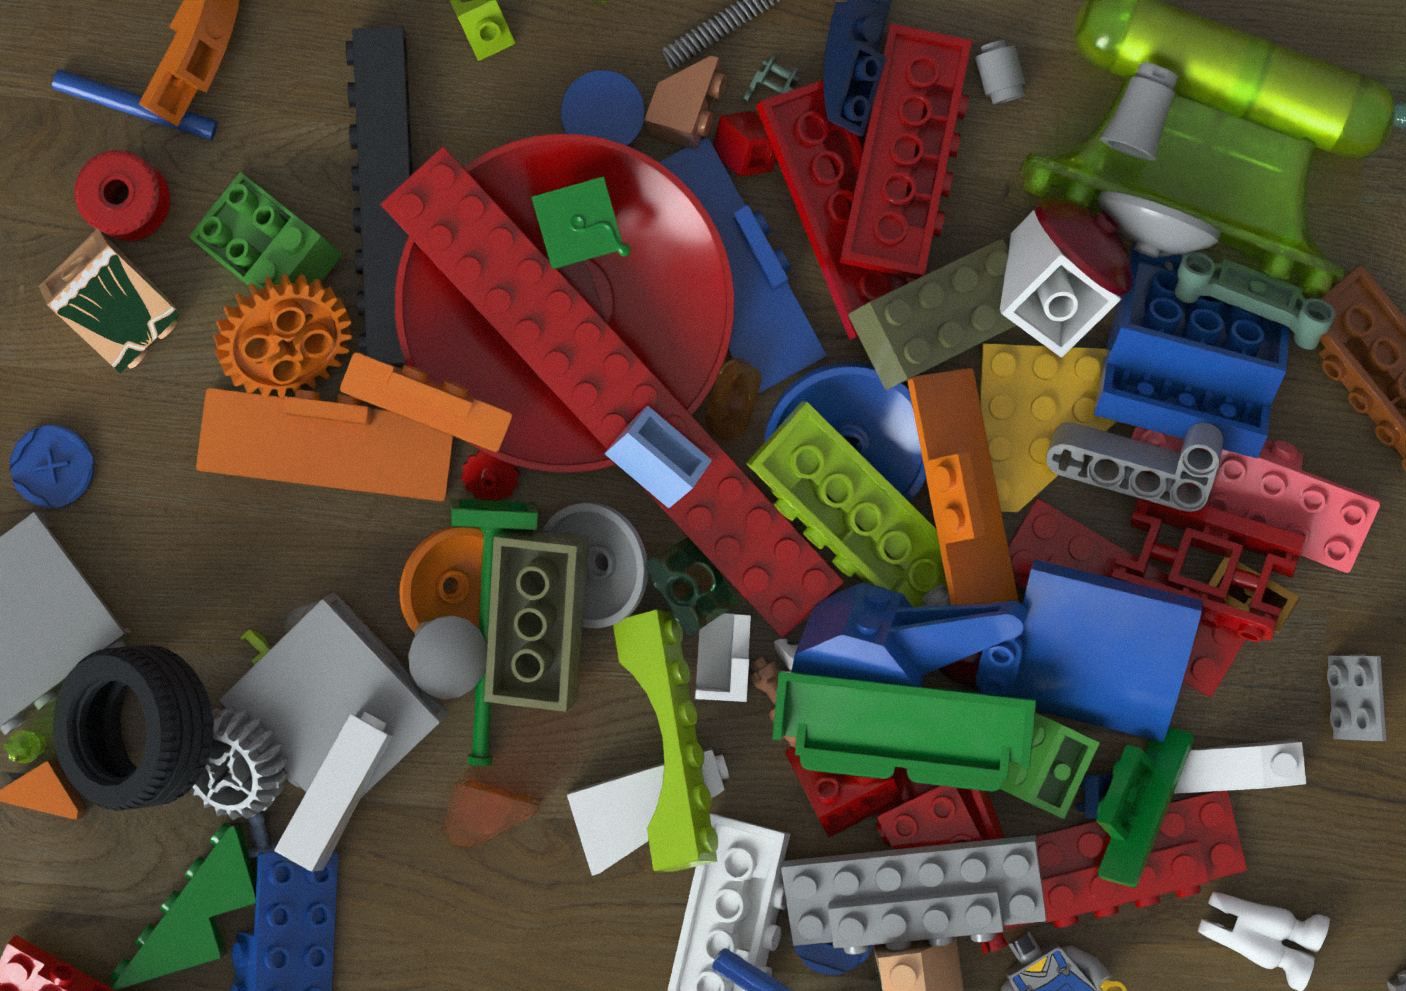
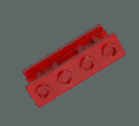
(1224, 535)

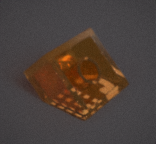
(484, 811)

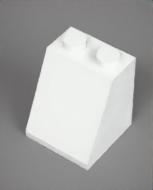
(1048, 292)

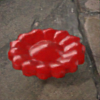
(489, 477)

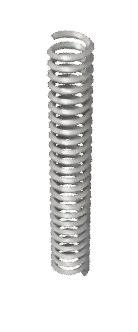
(691, 38)

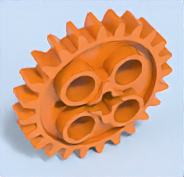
(282, 349)

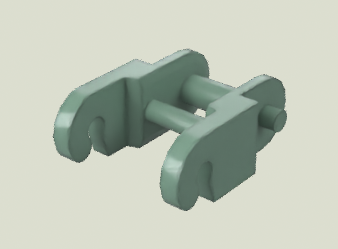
(760, 78)

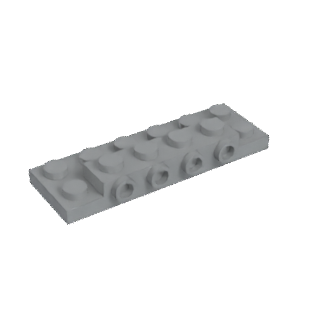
(914, 894)

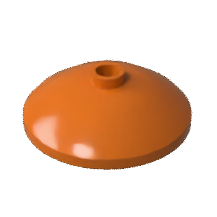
(443, 555)

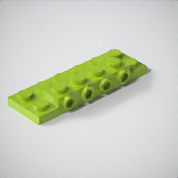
(849, 507)

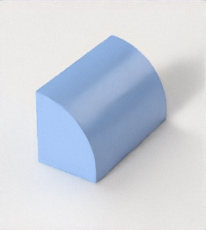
(658, 457)

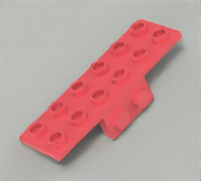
(1286, 497)

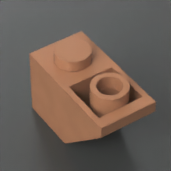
(684, 103)

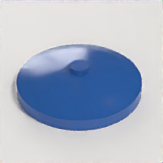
(865, 415)

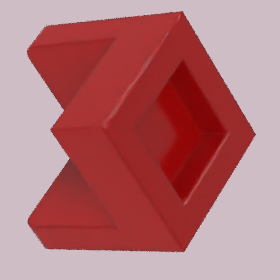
(744, 144)

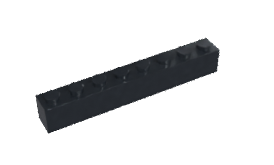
(383, 165)

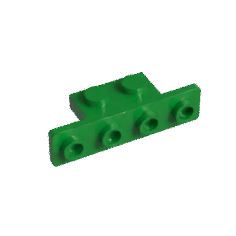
(1138, 803)

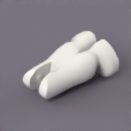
(1260, 936)

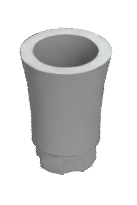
(1142, 113)

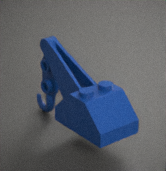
(886, 639)

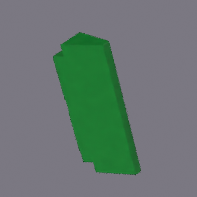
(879, 726)

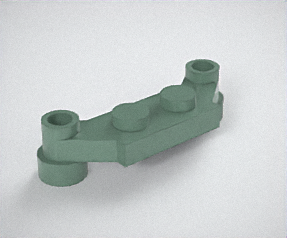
(1255, 293)

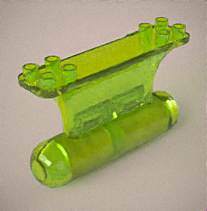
(1234, 133)

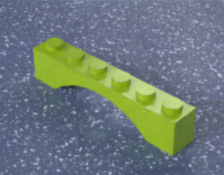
(681, 825)

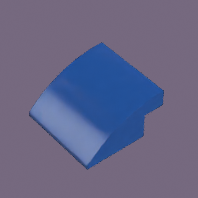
(1190, 361)
(1104, 649)

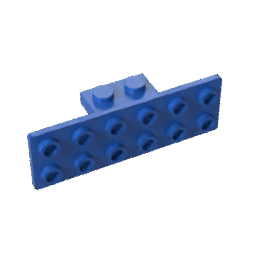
(767, 320)
(291, 929)

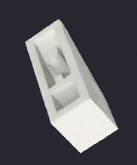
(1243, 767)

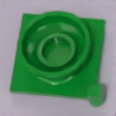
(578, 223)

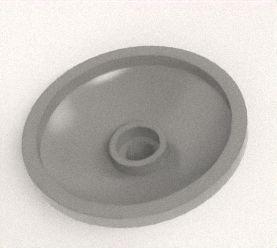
(1156, 226)
(611, 590)

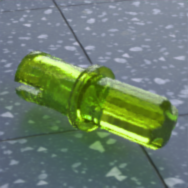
(24, 746)

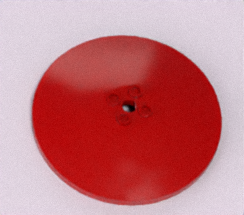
(662, 300)

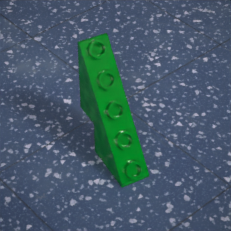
(190, 928)

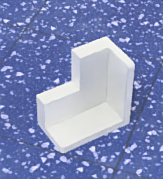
(724, 659)

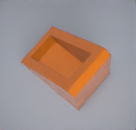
(46, 791)

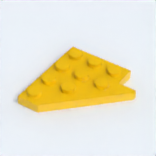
(1023, 400)

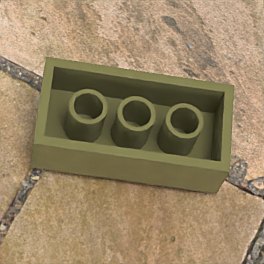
(935, 315)
(536, 618)

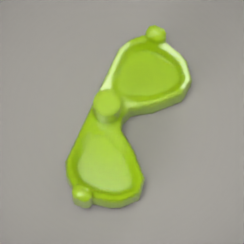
(258, 642)

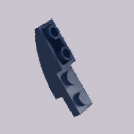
(853, 62)

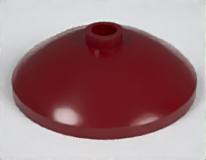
(1088, 242)

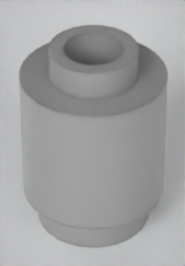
(1001, 72)

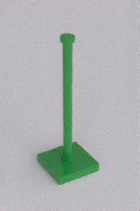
(491, 518)

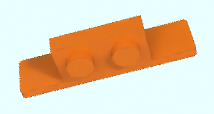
(425, 401)

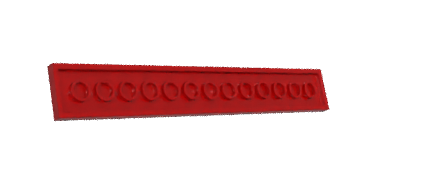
(605, 383)

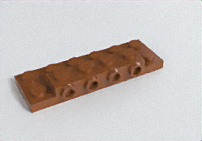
(1369, 354)

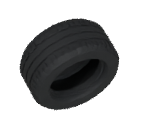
(90, 730)

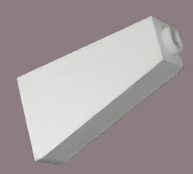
(334, 793)
(617, 811)

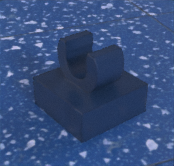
(1095, 788)

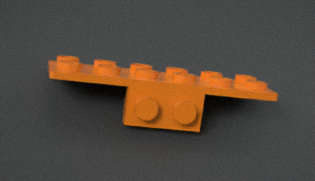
(322, 444)
(962, 488)

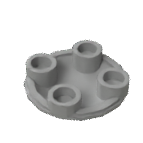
(447, 657)

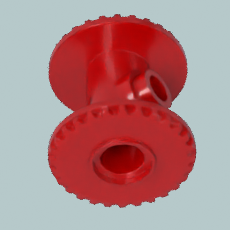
(99, 188)

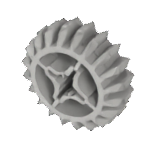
(242, 767)

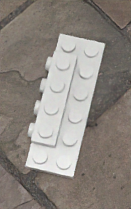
(732, 905)

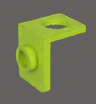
(483, 26)

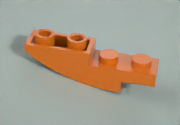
(191, 58)

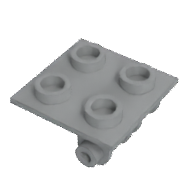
(1356, 697)

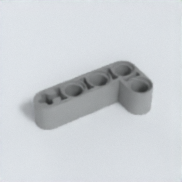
(1080, 450)

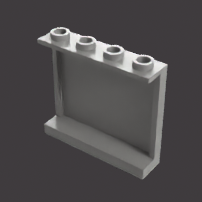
(46, 619)
(321, 676)

